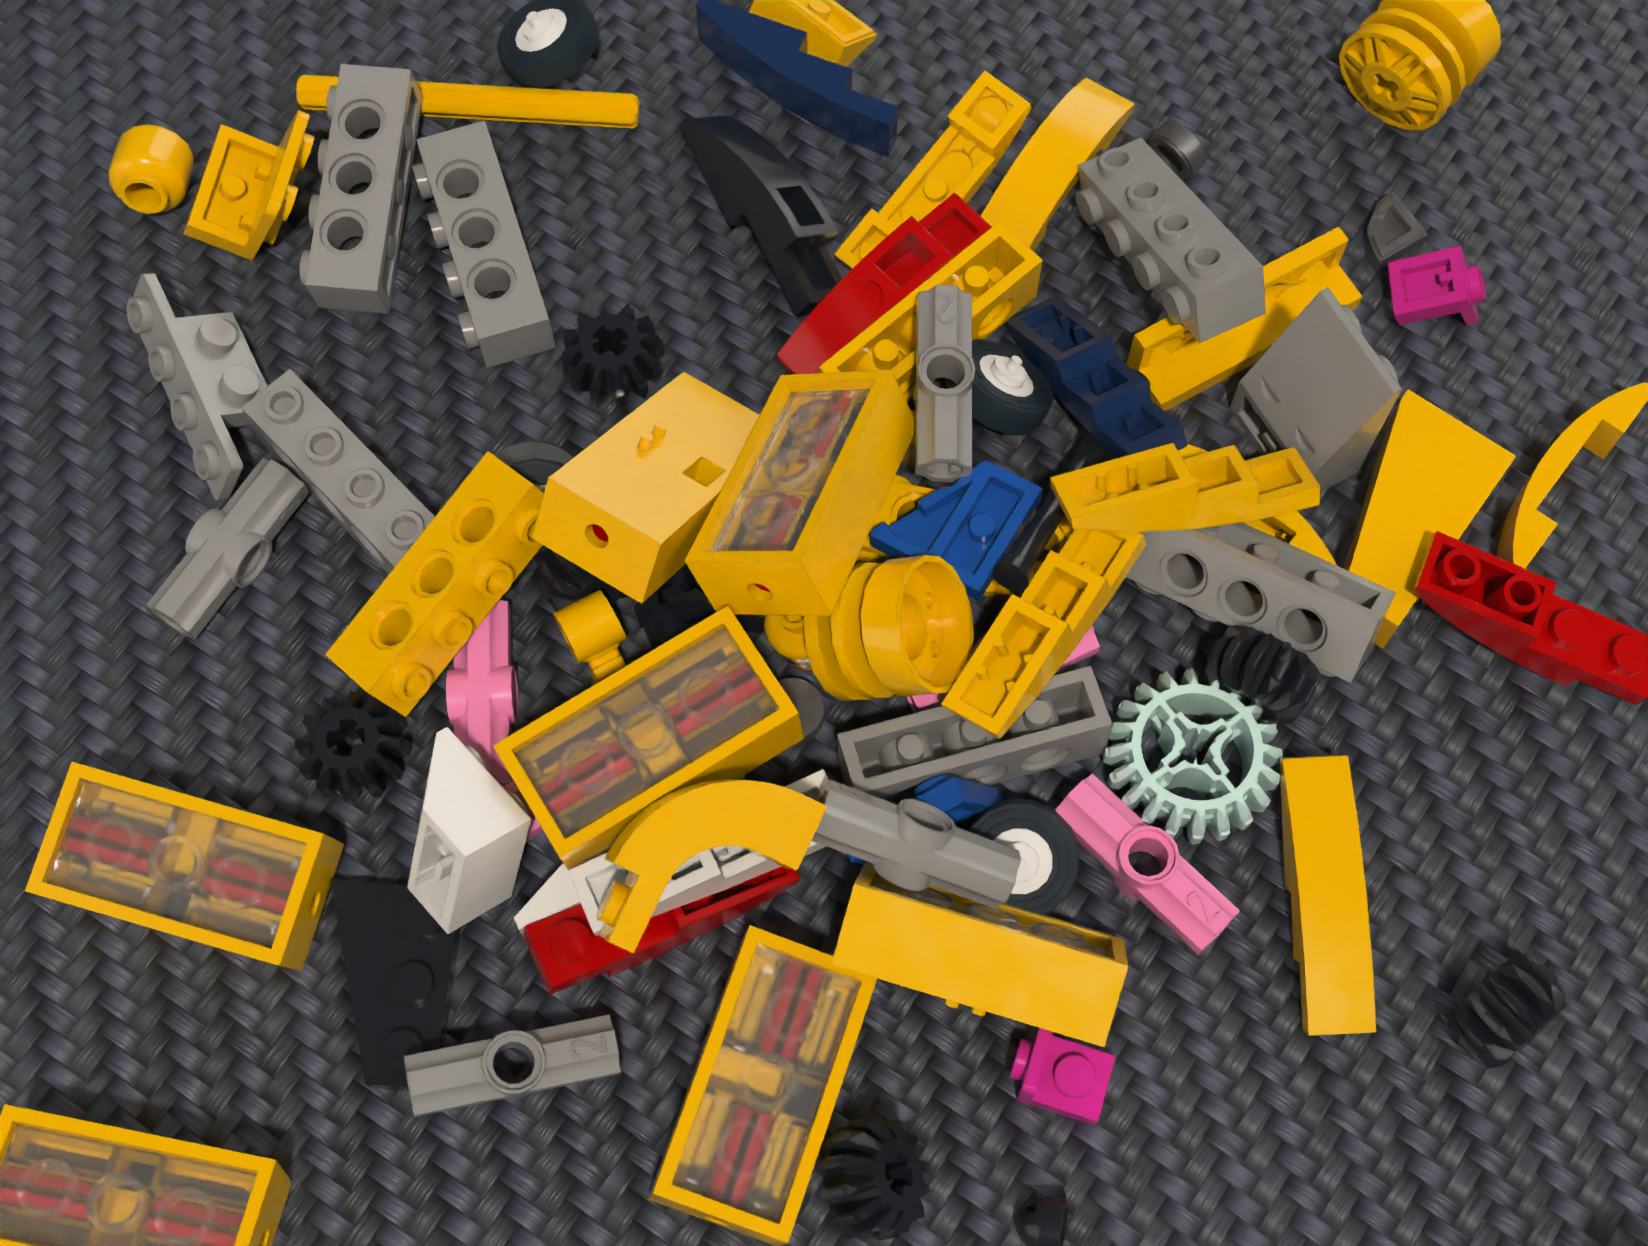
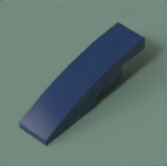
(778, 65)
(1091, 380)

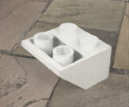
(465, 837)

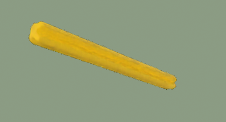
(501, 103)

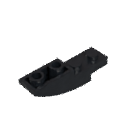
(766, 191)

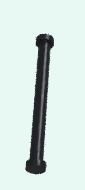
(1015, 568)

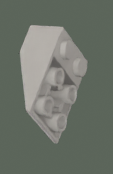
(1318, 392)

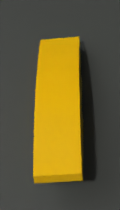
(1173, 493)
(1042, 628)
(1327, 895)

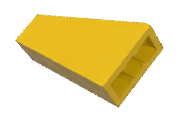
(1424, 481)

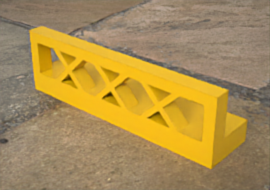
(1184, 367)

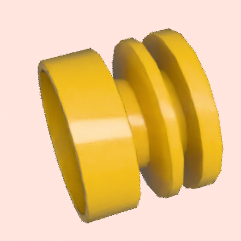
(1418, 57)
(893, 631)

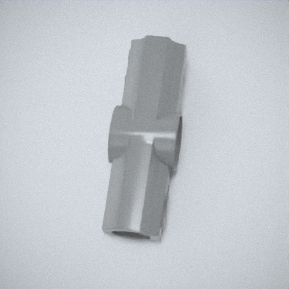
(943, 414)
(228, 548)
(916, 845)
(466, 1075)

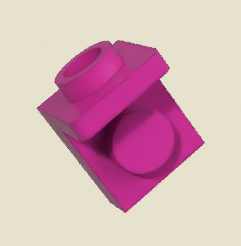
(1436, 286)
(1062, 1076)

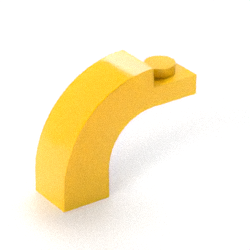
(693, 819)

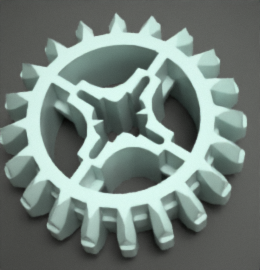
(1165, 713)

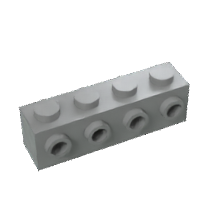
(1171, 240)

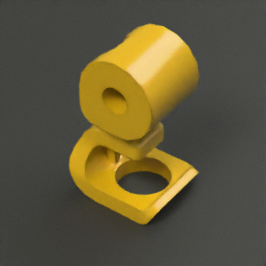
(593, 634)

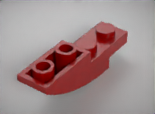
(881, 282)
(1530, 625)
(571, 953)

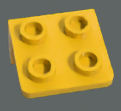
(248, 188)

